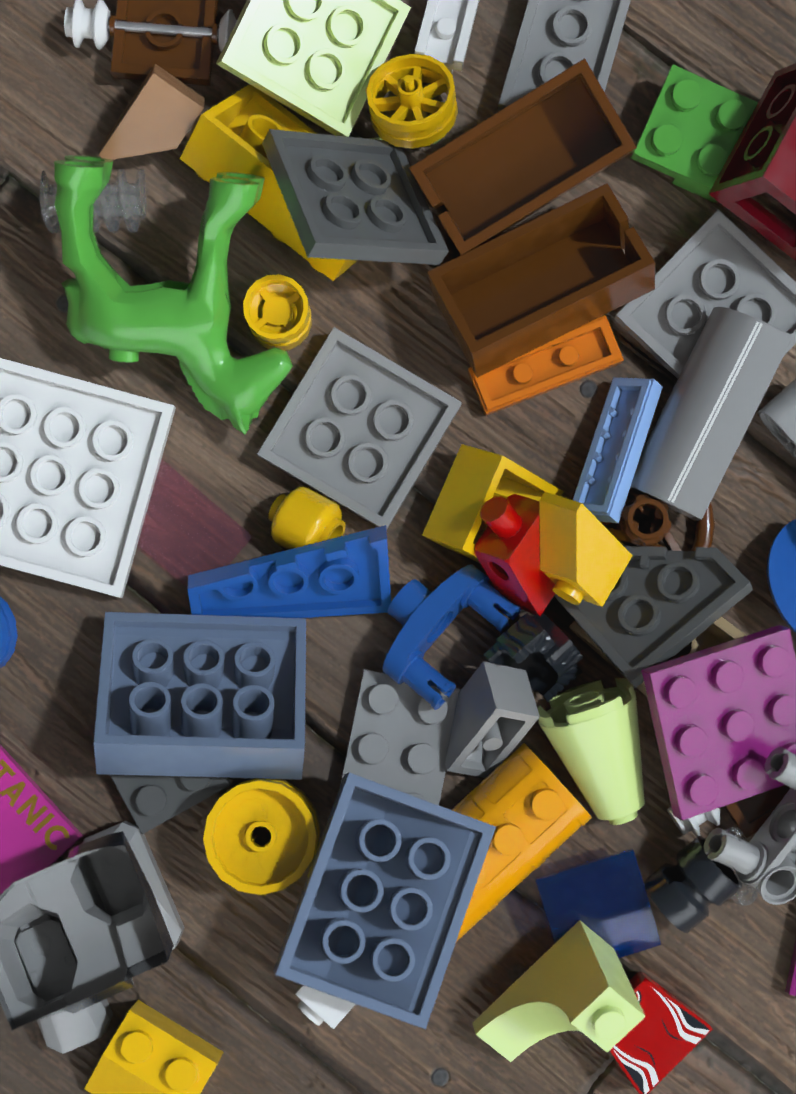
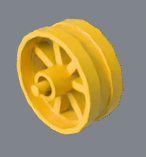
(409, 124)

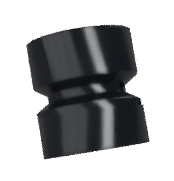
(691, 886)

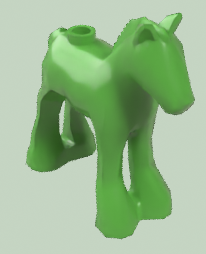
(166, 315)

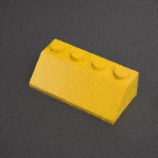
(231, 141)

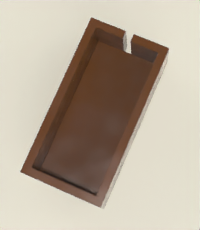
(524, 157)
(542, 280)

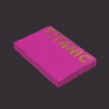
(30, 825)

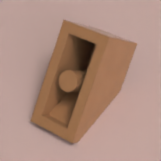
(155, 117)

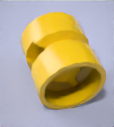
(277, 312)

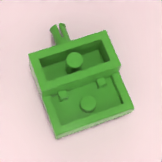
(692, 130)

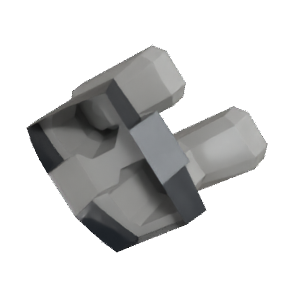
(83, 935)

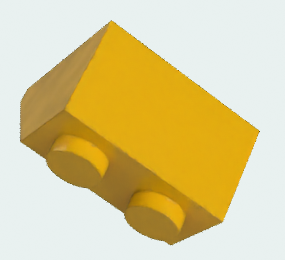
(469, 485)
(153, 1057)

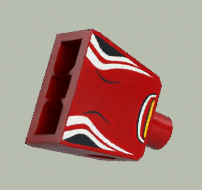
(659, 1038)

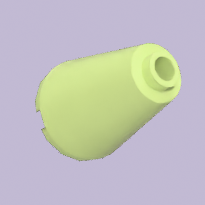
(600, 746)

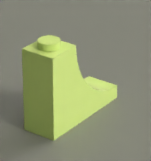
(567, 989)

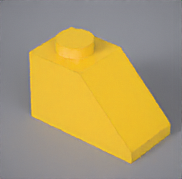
(578, 551)

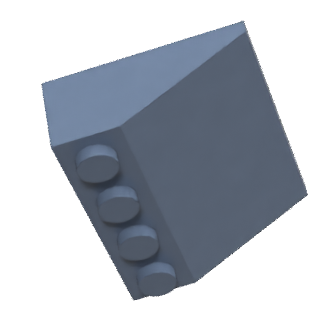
(201, 696)
(384, 900)

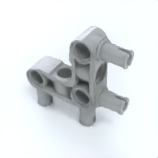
(770, 856)

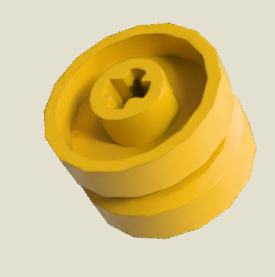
(233, 847)

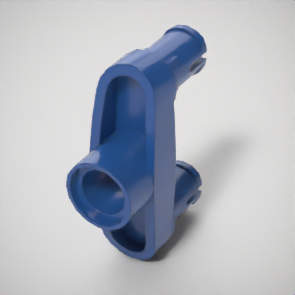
(426, 617)

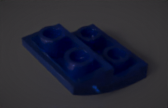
(606, 898)

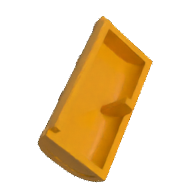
(531, 821)

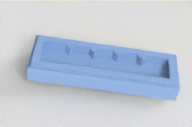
(617, 446)

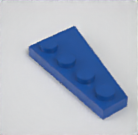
(305, 582)

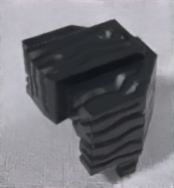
(539, 649)

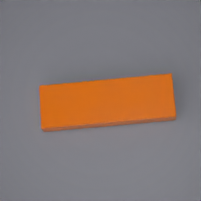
(549, 367)

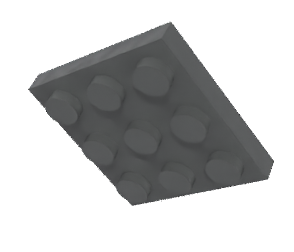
(353, 198)

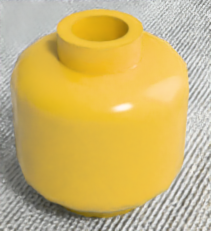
(304, 519)

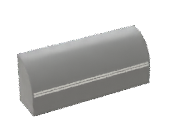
(709, 411)

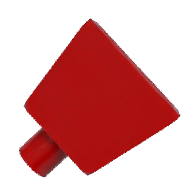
(512, 551)

